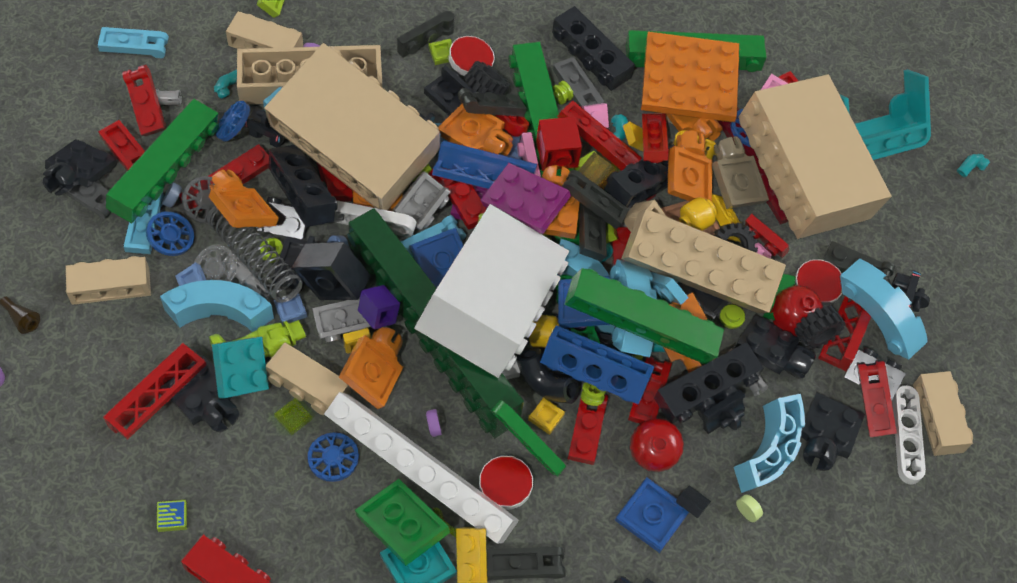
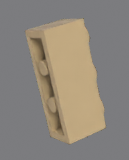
(252, 32)
(108, 280)
(305, 378)
(943, 413)

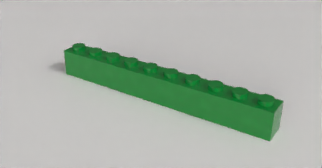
(537, 96)

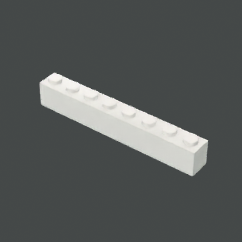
(421, 467)

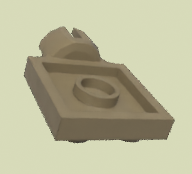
(737, 175)

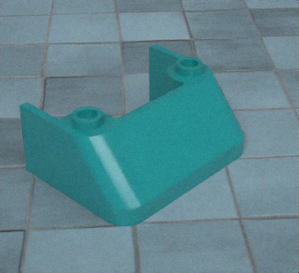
(907, 123)

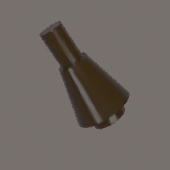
(23, 318)

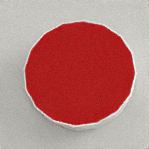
(466, 51)
(822, 279)
(506, 481)

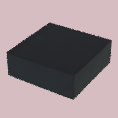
(693, 501)

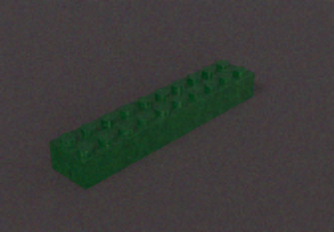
(397, 270)

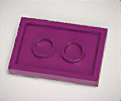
(526, 197)

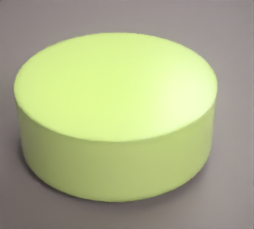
(749, 508)

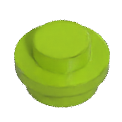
(732, 316)

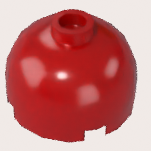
(793, 305)
(656, 445)

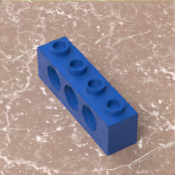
(593, 353)

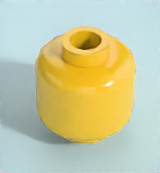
(698, 213)
(543, 330)

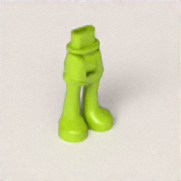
(273, 336)

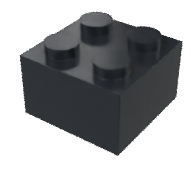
(331, 271)

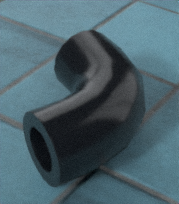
(544, 381)

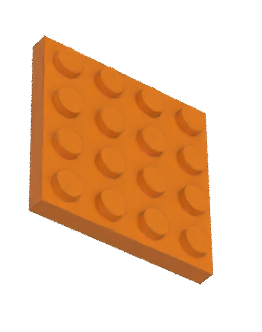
(690, 77)

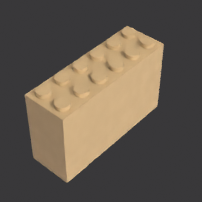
(353, 127)
(813, 156)

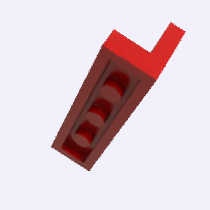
(853, 341)
(150, 387)

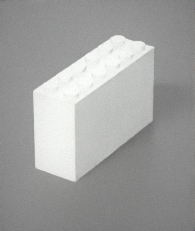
(494, 292)

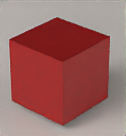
(558, 143)

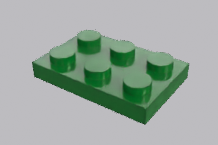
(402, 522)

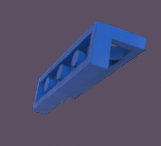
(476, 162)

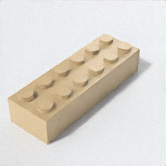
(266, 69)
(703, 261)

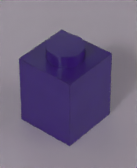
(378, 307)

